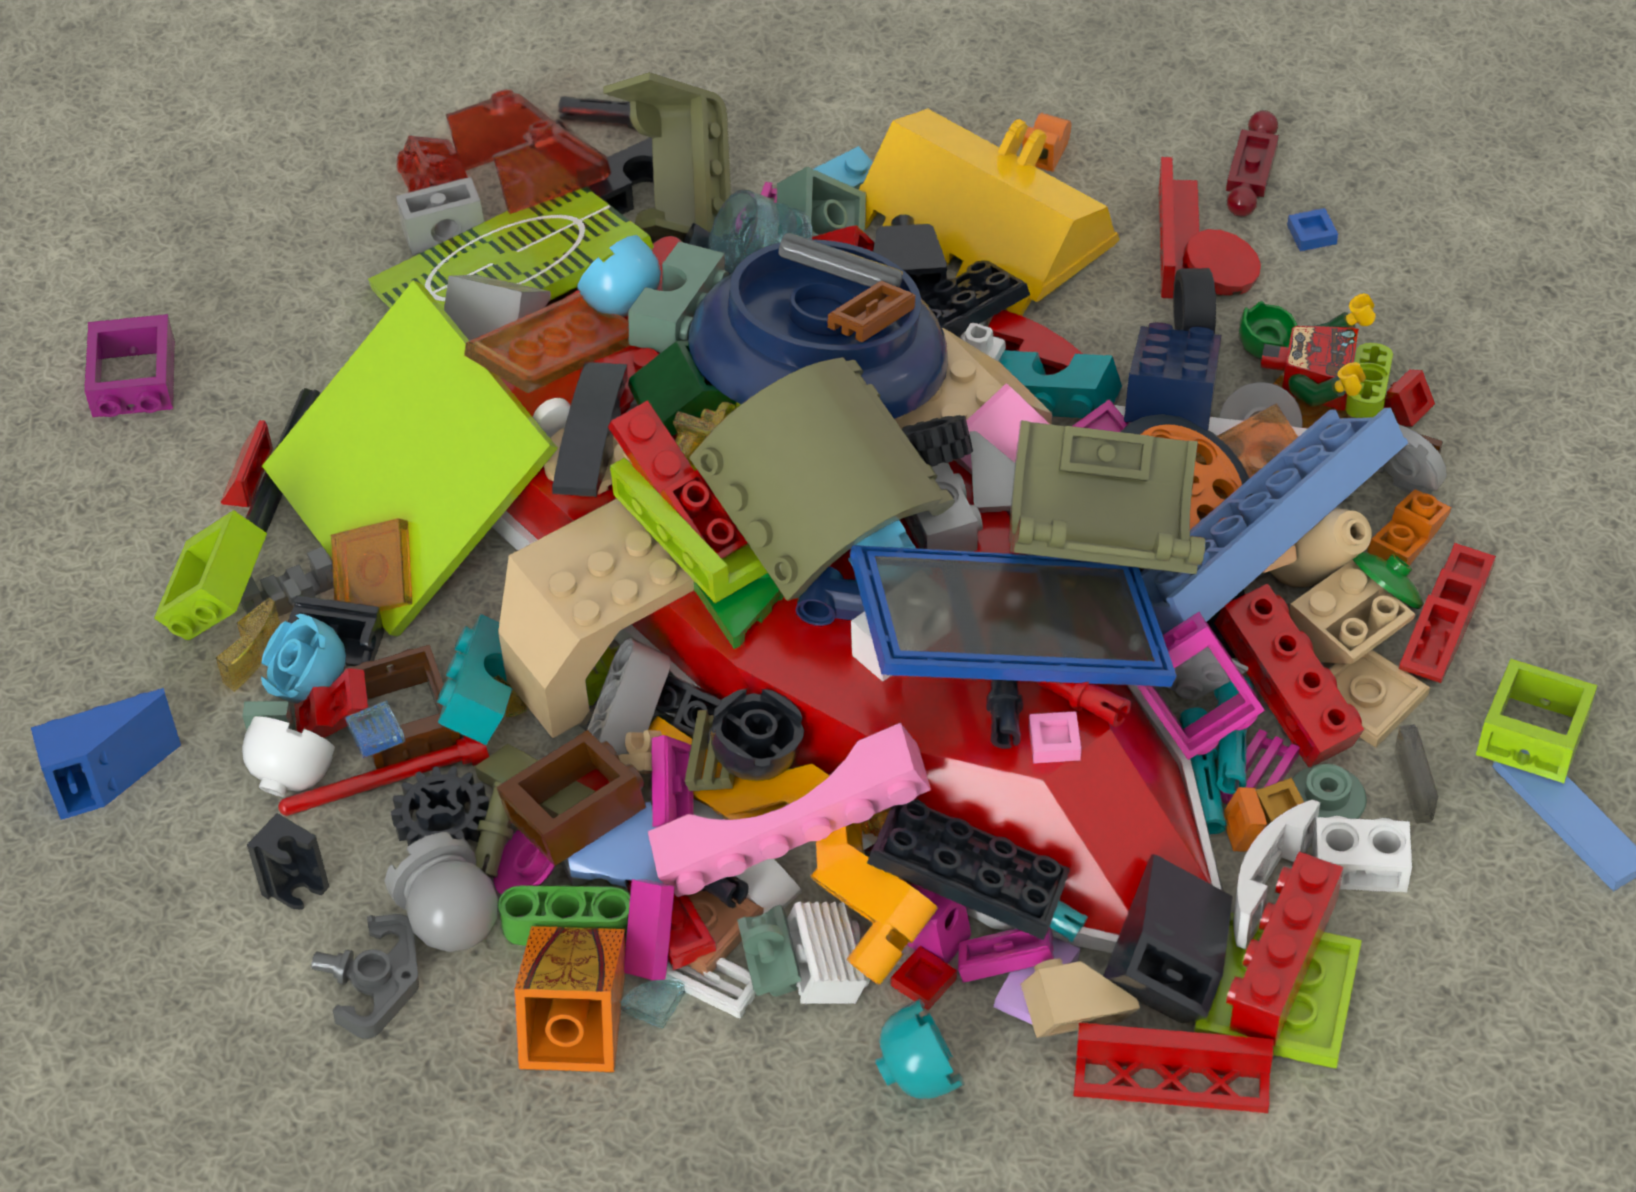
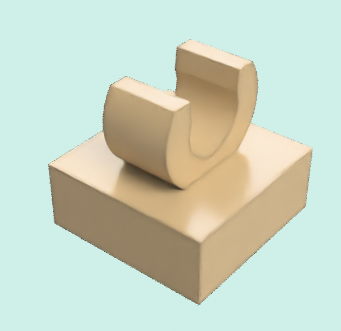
(640, 750)

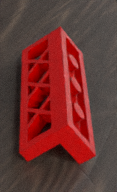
(1176, 222)
(1175, 1052)

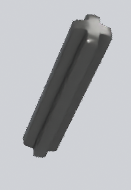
(837, 261)

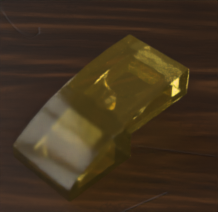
(245, 655)

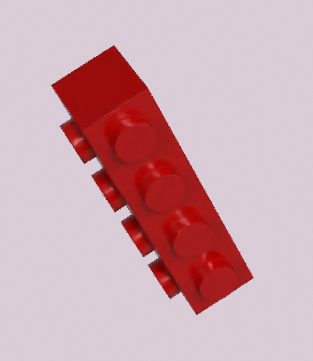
(1289, 675)
(1286, 947)

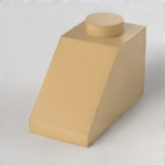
(1072, 994)

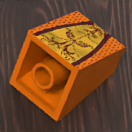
(570, 999)

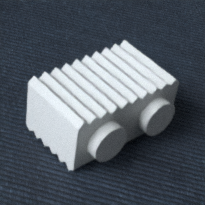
(822, 942)

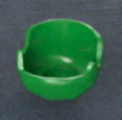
(1263, 326)

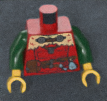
(1321, 357)

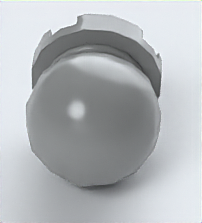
(444, 893)

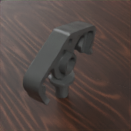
(385, 977)

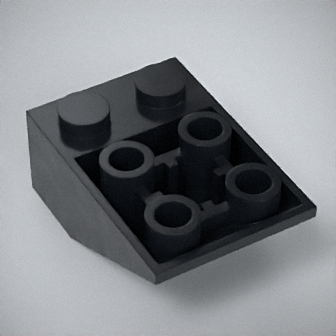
(1172, 942)

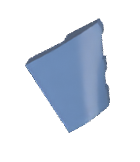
(619, 854)

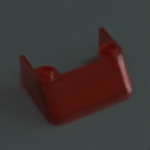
(531, 149)

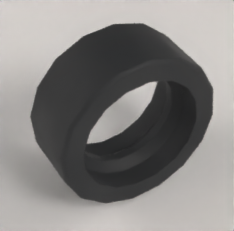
(1194, 299)

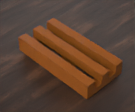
(875, 314)

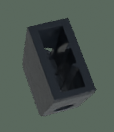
(914, 250)

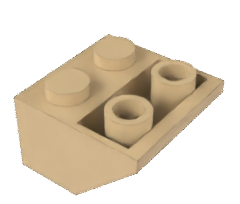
(1348, 615)

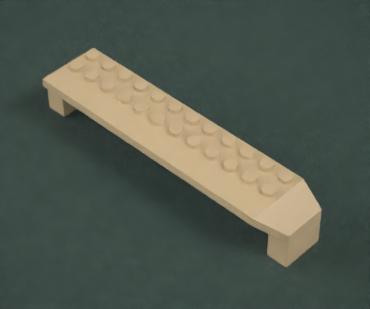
(607, 571)

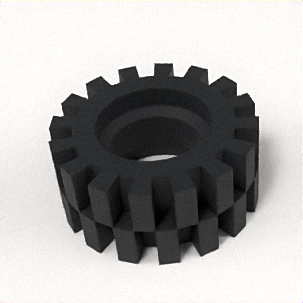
(940, 439)

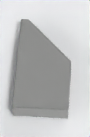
(991, 476)

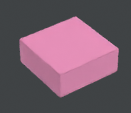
(1054, 737)

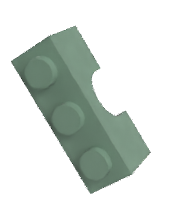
(666, 315)

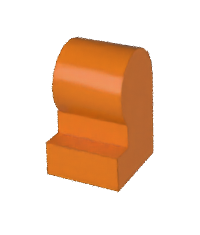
(1058, 135)

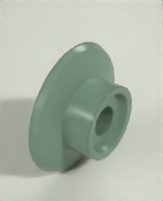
(1347, 794)

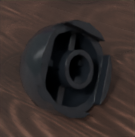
(756, 734)

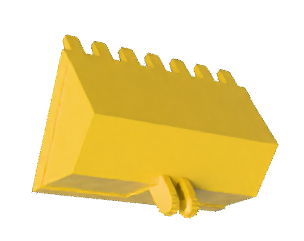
(987, 201)

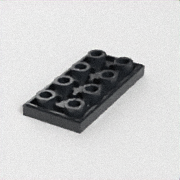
(974, 296)
(970, 867)

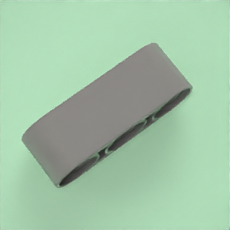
(629, 693)

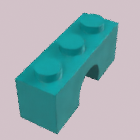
(1073, 391)
(473, 698)

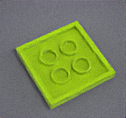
(1320, 1008)

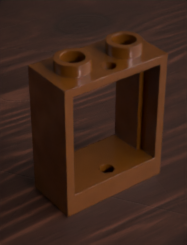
(407, 670)
(587, 819)

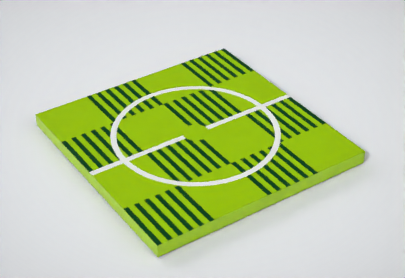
(534, 247)

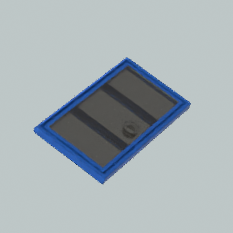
(1009, 617)

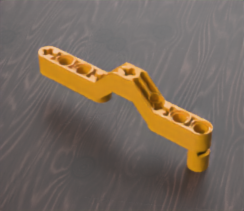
(882, 898)

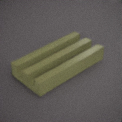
(697, 757)

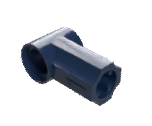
(829, 599)

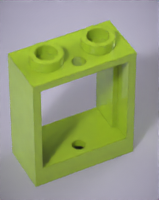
(210, 576)
(1549, 751)

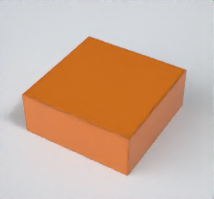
(1244, 818)

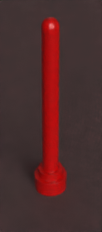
(464, 750)

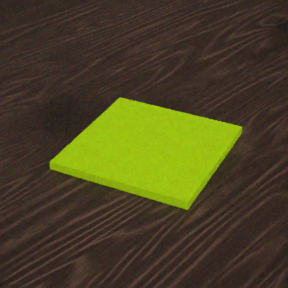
(415, 439)

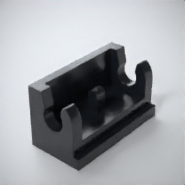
(355, 624)
(287, 859)

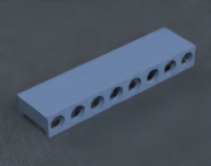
(1276, 514)

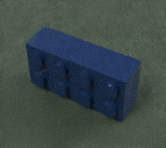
(1173, 373)

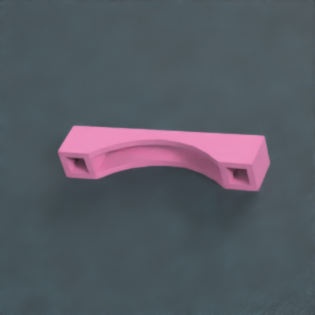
(873, 777)

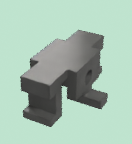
(291, 583)

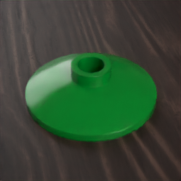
(1392, 576)

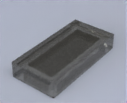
(1416, 773)

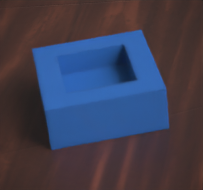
(1312, 229)

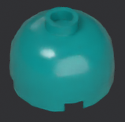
(916, 1054)

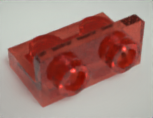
(428, 163)

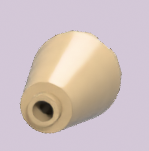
(1326, 548)

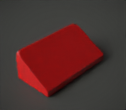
(248, 467)

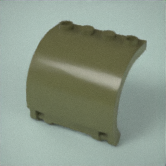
(815, 471)
(1104, 498)

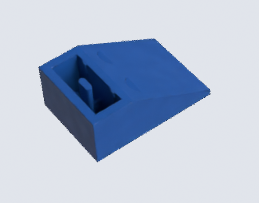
(104, 750)

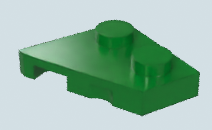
(742, 608)

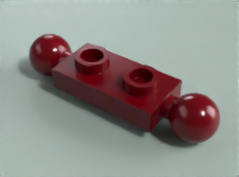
(1252, 163)

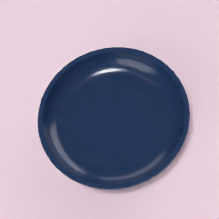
(775, 321)

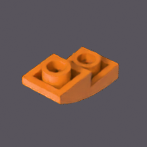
(1411, 527)

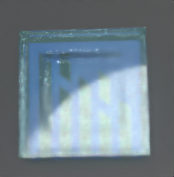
(375, 729)

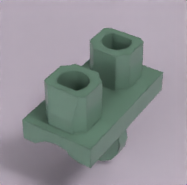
(770, 952)

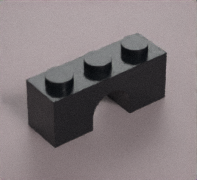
(627, 169)

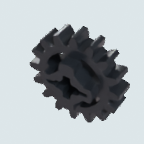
(440, 806)

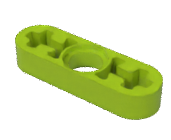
(1376, 364)

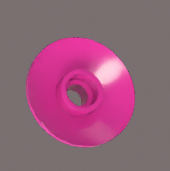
(521, 864)

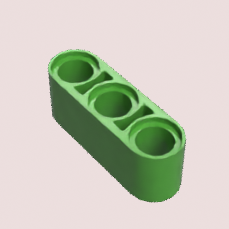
(548, 904)

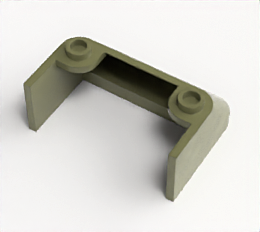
(687, 150)

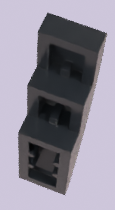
(586, 436)

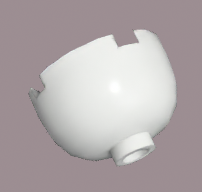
(284, 756)

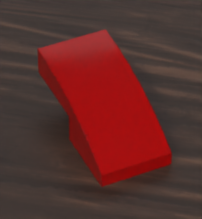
(327, 707)

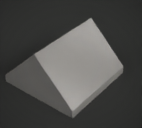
(485, 303)

